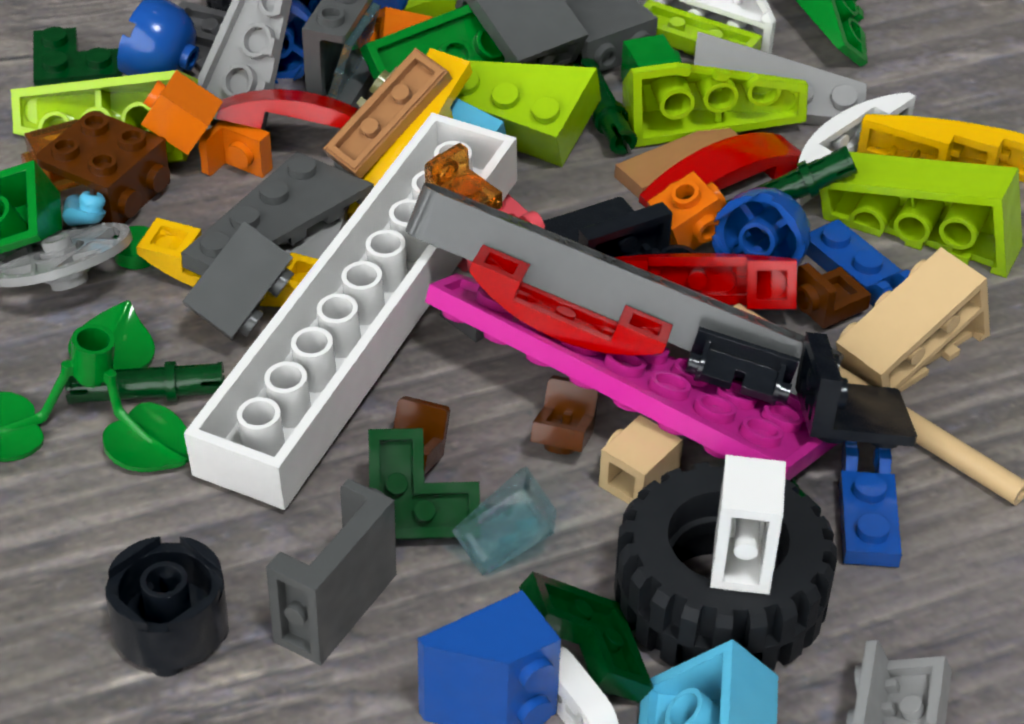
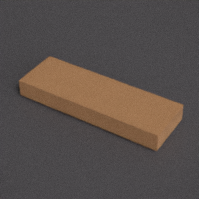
(387, 113)
(643, 169)

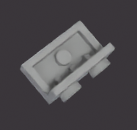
(900, 689)

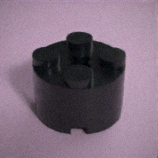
(167, 604)

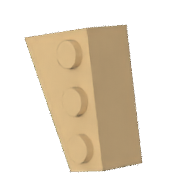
(918, 323)

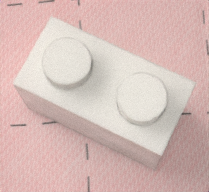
(748, 524)

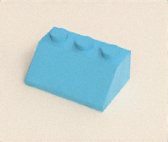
(713, 688)

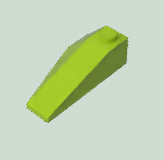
(114, 96)
(688, 98)

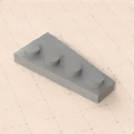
(246, 49)
(827, 91)

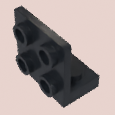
(616, 227)
(847, 411)

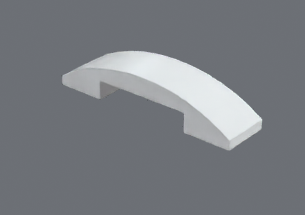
(846, 127)

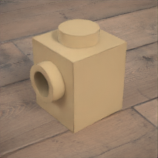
(637, 458)

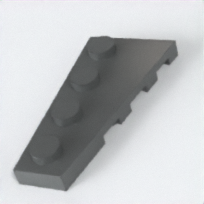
(282, 207)

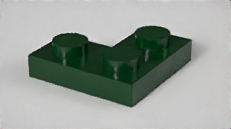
(60, 61)
(420, 507)
(598, 629)

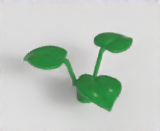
(140, 441)

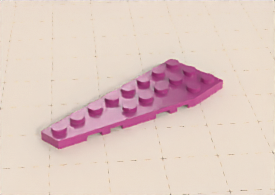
(646, 384)

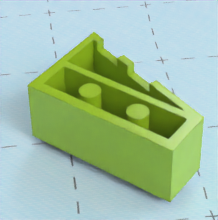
(537, 102)

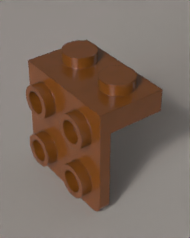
(111, 159)

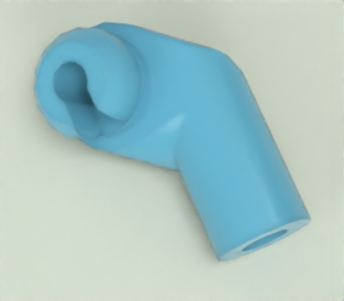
(83, 209)

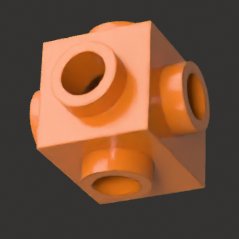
(693, 209)

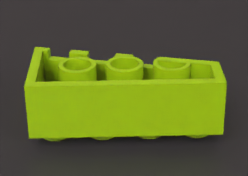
(933, 204)

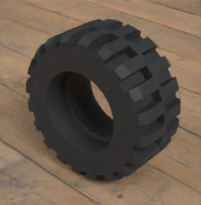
(678, 608)

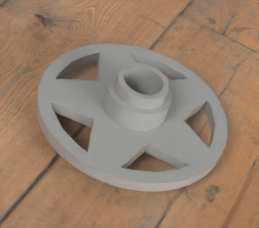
(64, 256)

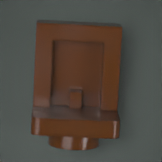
(829, 296)
(430, 417)
(566, 418)

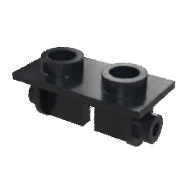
(722, 358)

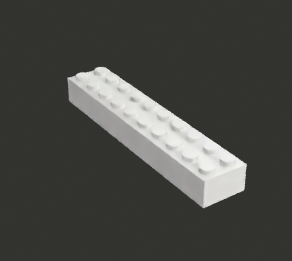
(336, 329)

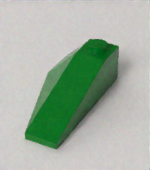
(840, 24)
(27, 206)

